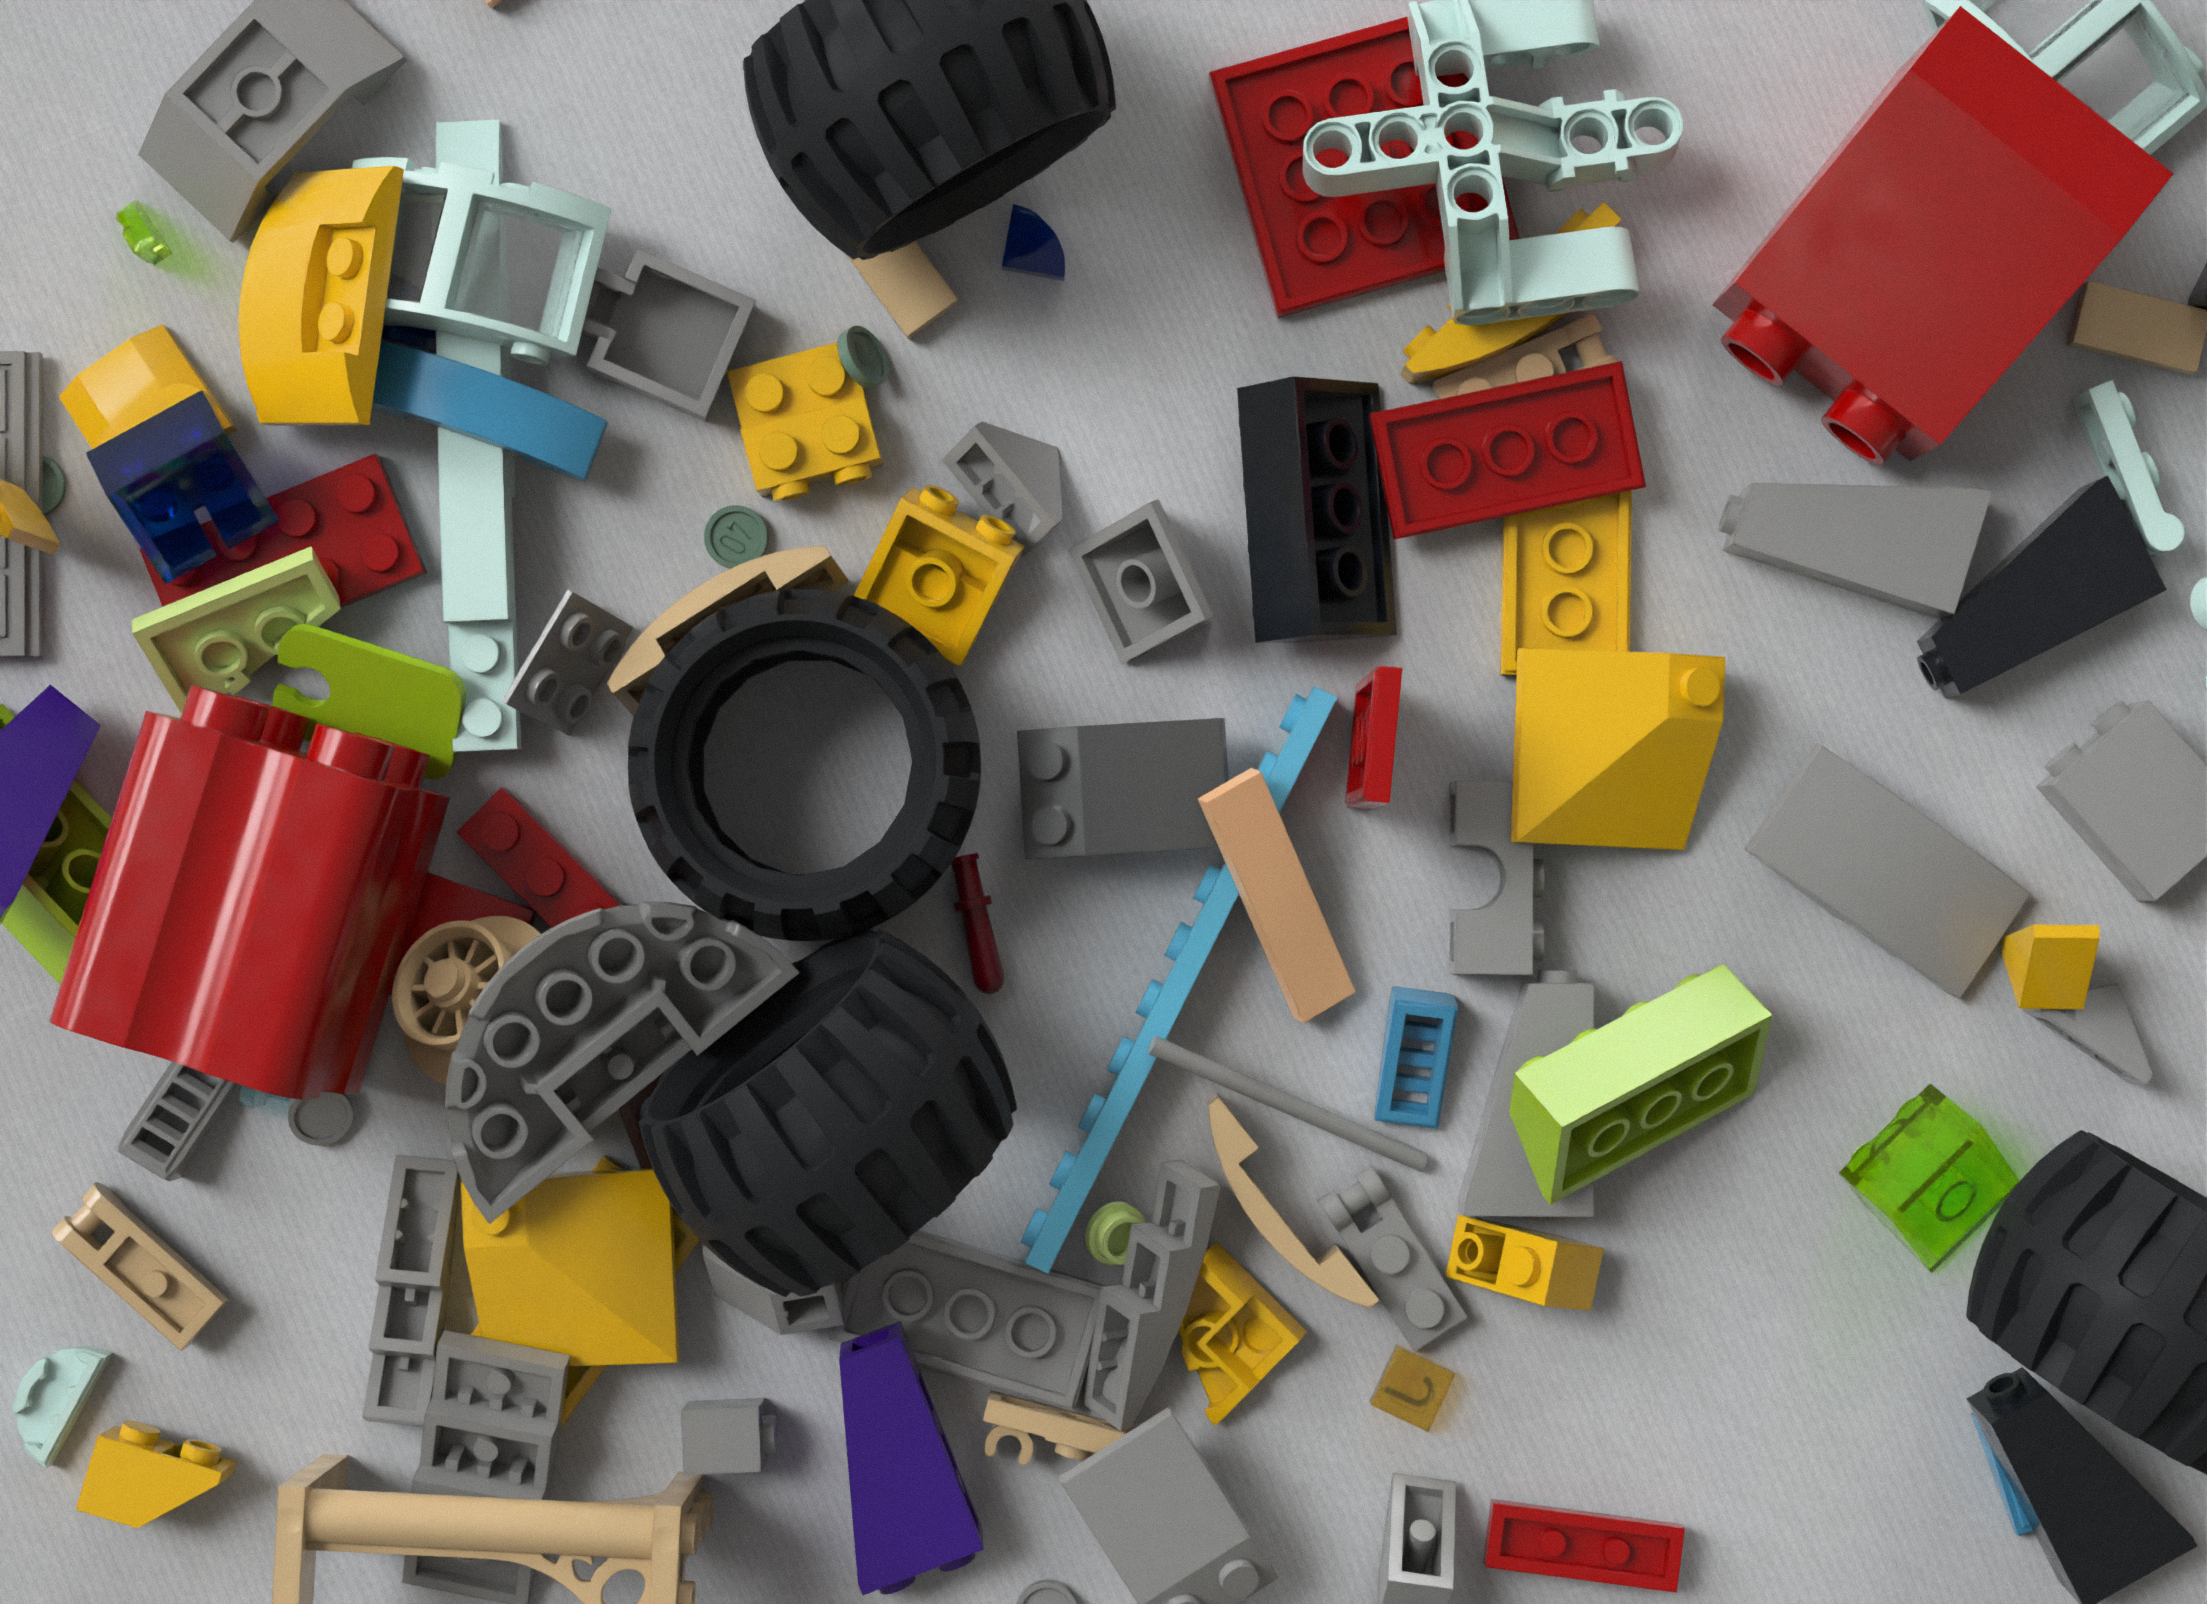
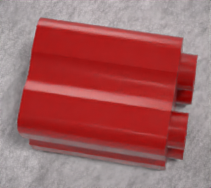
(253, 897)

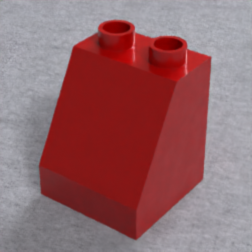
(1936, 242)

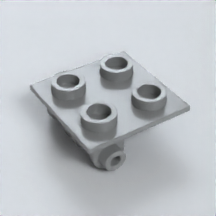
(568, 663)

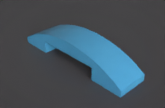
(487, 409)

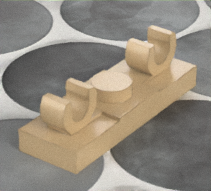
(1073, 1432)

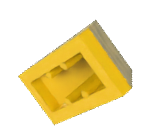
(2051, 964)

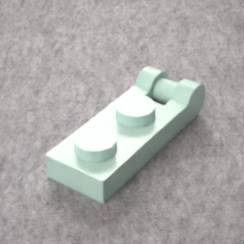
(2108, 426)

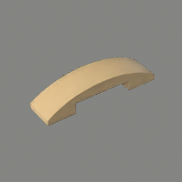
(778, 571)
(1328, 1270)

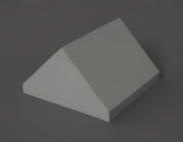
(1141, 582)

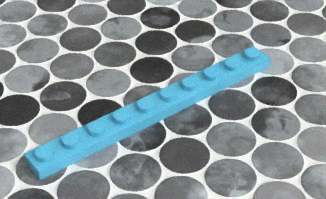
(1164, 1001)

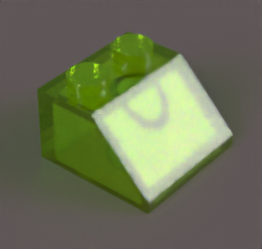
(1930, 1176)

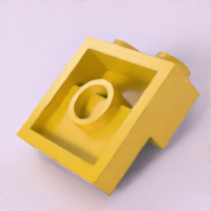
(803, 423)
(941, 569)

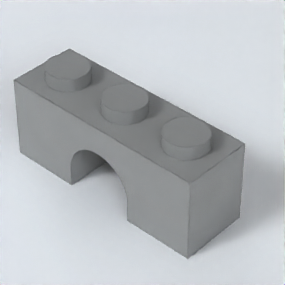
(1502, 932)

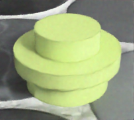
(1109, 1232)

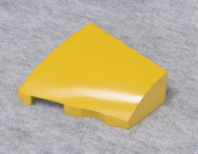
(1233, 1332)

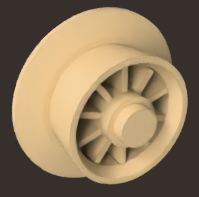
(443, 980)

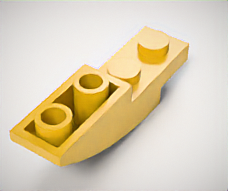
(1461, 346)

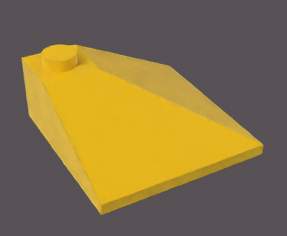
(1612, 745)
(579, 1268)

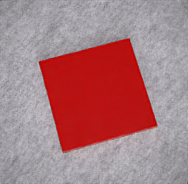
(1343, 245)

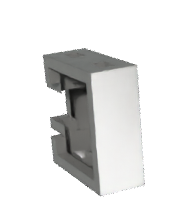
(665, 332)

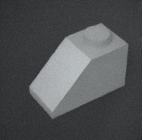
(1418, 1542)

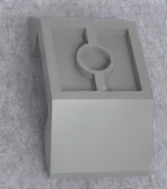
(260, 101)

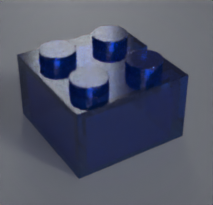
(171, 469)

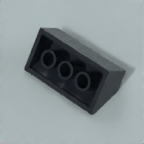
(1315, 511)

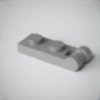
(1394, 1261)

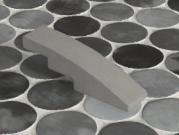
(412, 1288)
(1145, 1312)

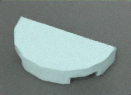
(54, 1396)

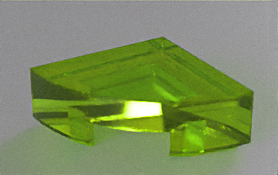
(142, 234)

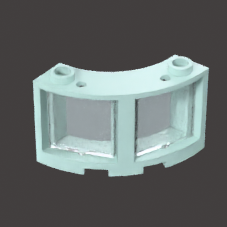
(2104, 52)
(492, 259)

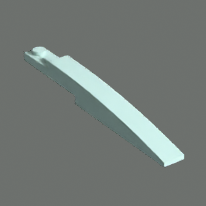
(477, 514)

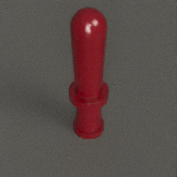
(980, 939)

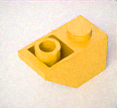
(1524, 1263)
(143, 1477)

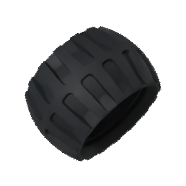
(921, 108)
(679, 715)
(831, 1116)
(2104, 1290)

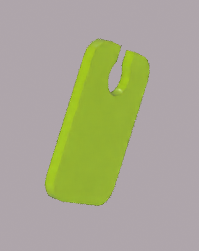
(376, 693)

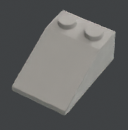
(1167, 1519)

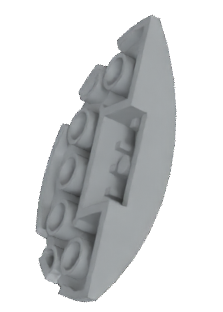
(586, 1027)

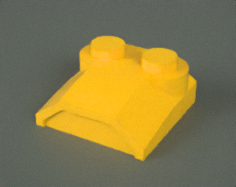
(134, 385)

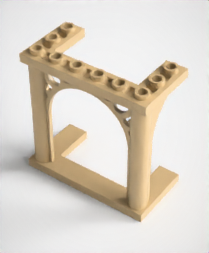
(636, 1533)

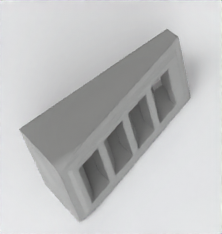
(186, 1144)

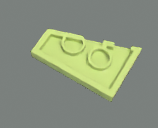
(234, 626)

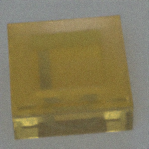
(1412, 1388)

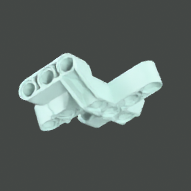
(1486, 271)

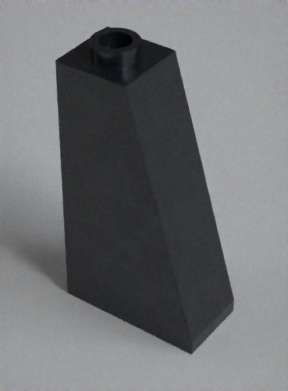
(2050, 588)
(2079, 1500)

